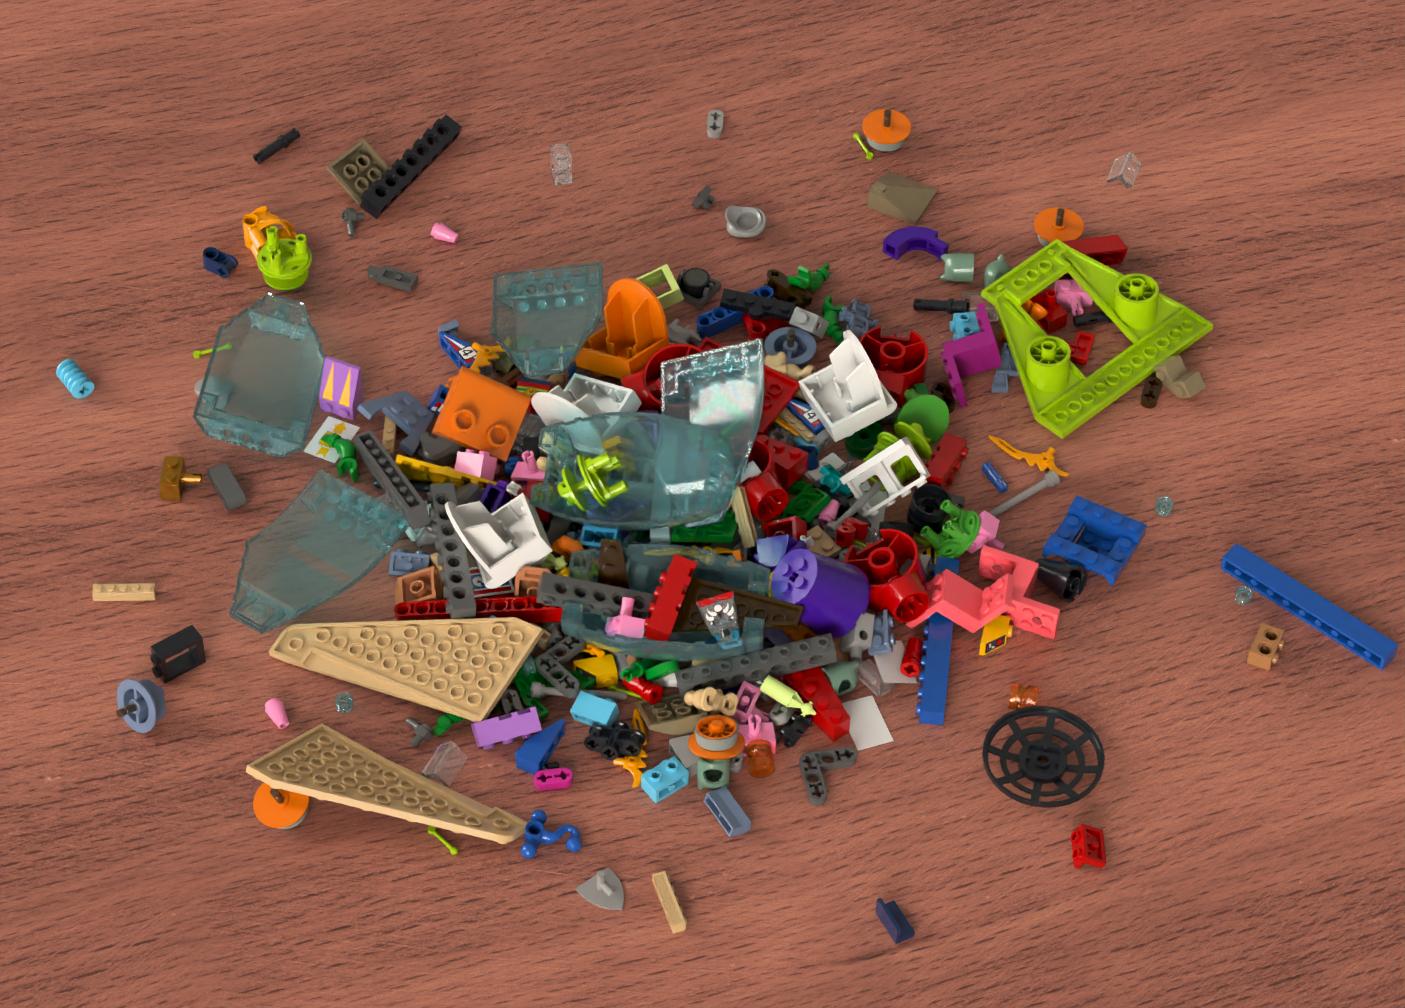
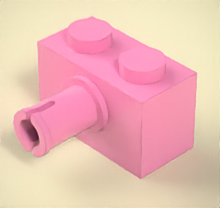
(1072, 296)
(476, 464)
(527, 471)
(987, 533)
(624, 623)
(746, 705)
(756, 731)

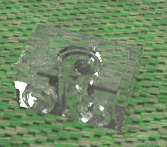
(561, 164)

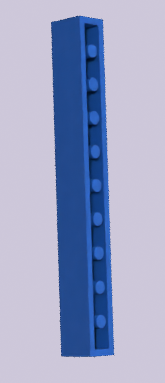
(1309, 606)
(937, 657)

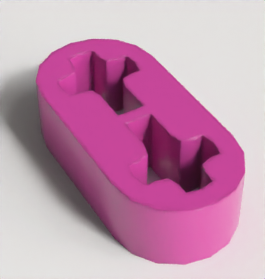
(553, 779)

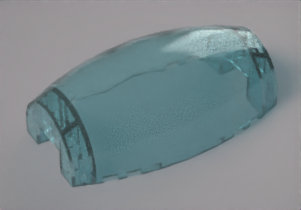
(671, 465)
(643, 568)

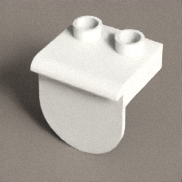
(847, 391)
(582, 399)
(501, 540)

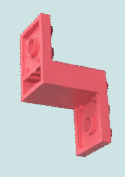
(965, 602)
(1023, 609)

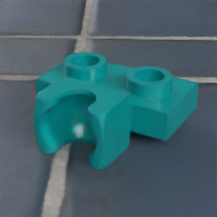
(831, 479)

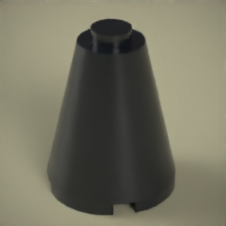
(1062, 578)

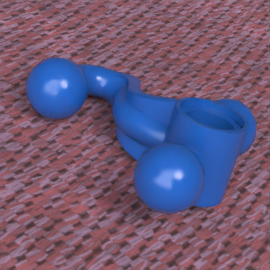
(540, 835)

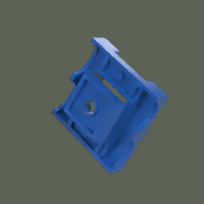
(1105, 532)

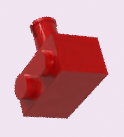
(1056, 314)

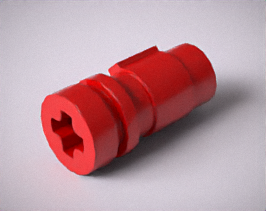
(911, 658)
(645, 689)

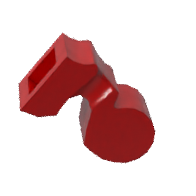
(849, 531)

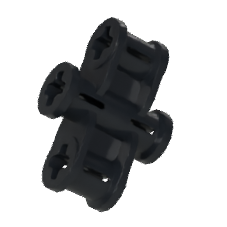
(614, 740)

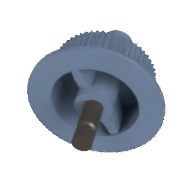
(794, 342)
(140, 704)

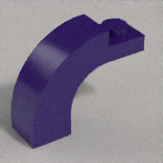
(914, 238)

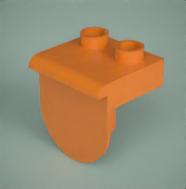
(631, 334)
(481, 414)

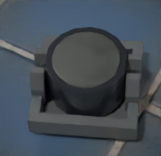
(697, 286)

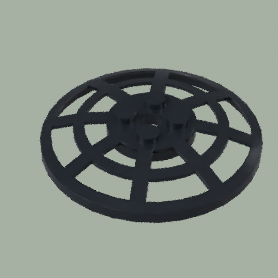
(1043, 749)

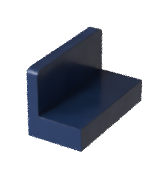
(894, 921)

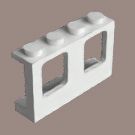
(881, 466)

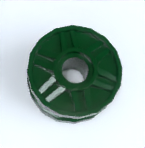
(863, 441)

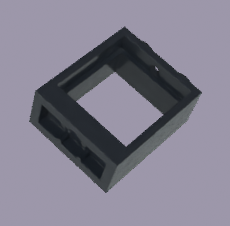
(185, 639)

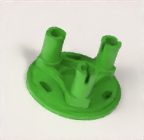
(927, 411)
(956, 534)

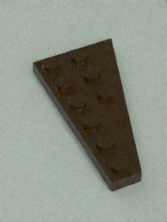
(774, 611)

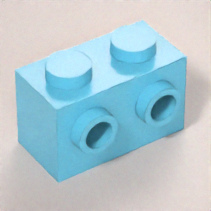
(964, 325)
(594, 710)
(664, 779)

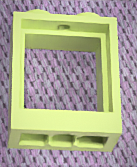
(660, 276)

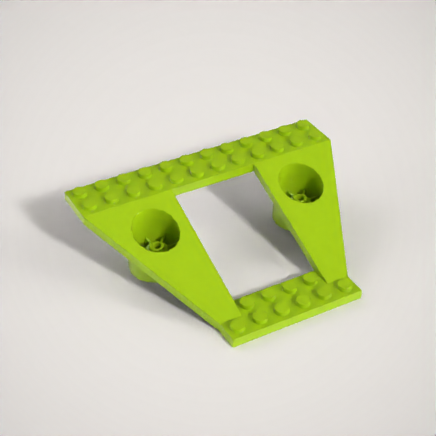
(1053, 385)

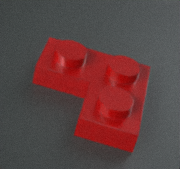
(1081, 347)

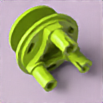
(284, 261)
(915, 435)
(594, 475)

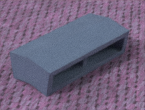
(727, 812)

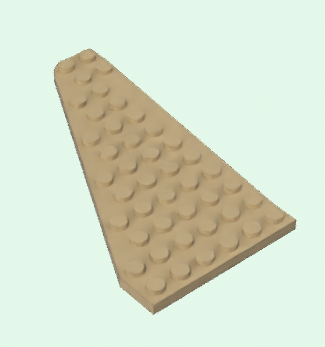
(434, 663)
(347, 773)

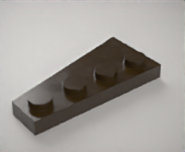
(611, 564)

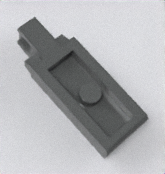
(393, 277)

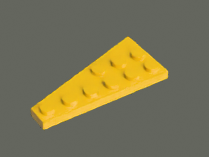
(425, 471)

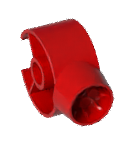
(897, 361)
(645, 382)
(764, 493)
(881, 562)

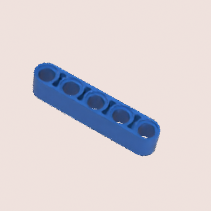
(722, 318)

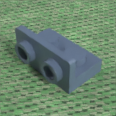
(405, 563)
(882, 638)

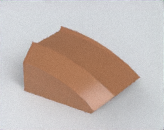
(527, 581)
(419, 586)

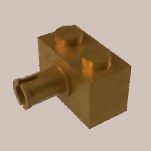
(174, 477)

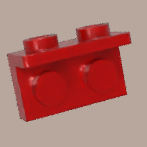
(1088, 846)

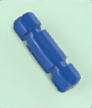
(994, 477)

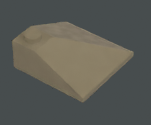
(358, 169)
(900, 197)
(670, 715)

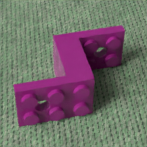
(970, 355)

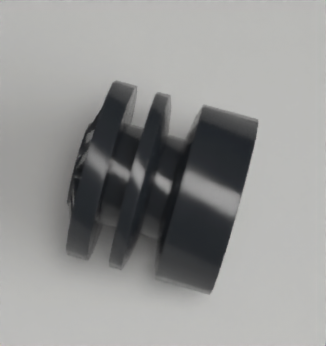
(925, 508)

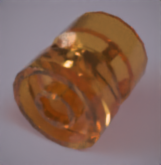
(1022, 696)
(760, 758)

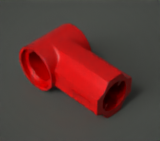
(754, 328)

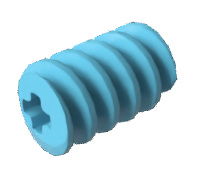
(74, 379)

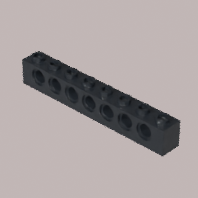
(411, 166)

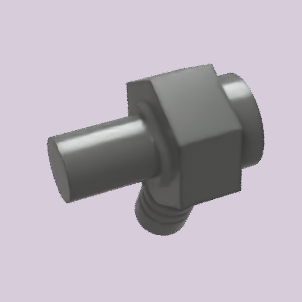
(350, 216)
(422, 731)

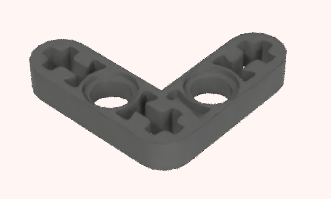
(555, 664)
(818, 766)

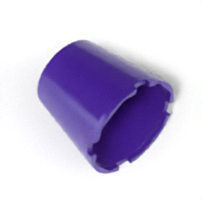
(826, 587)

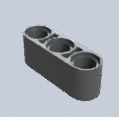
(226, 486)

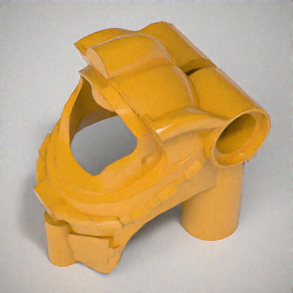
(255, 228)

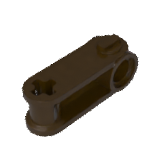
(787, 292)

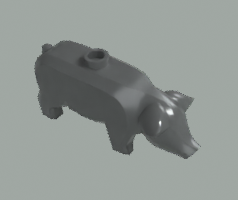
(437, 451)
(464, 494)

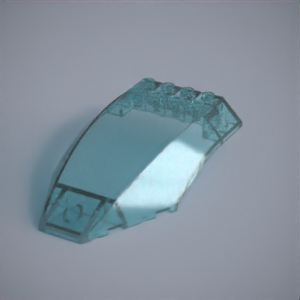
(546, 315)
(263, 378)
(722, 393)
(312, 552)

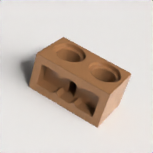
(1265, 647)

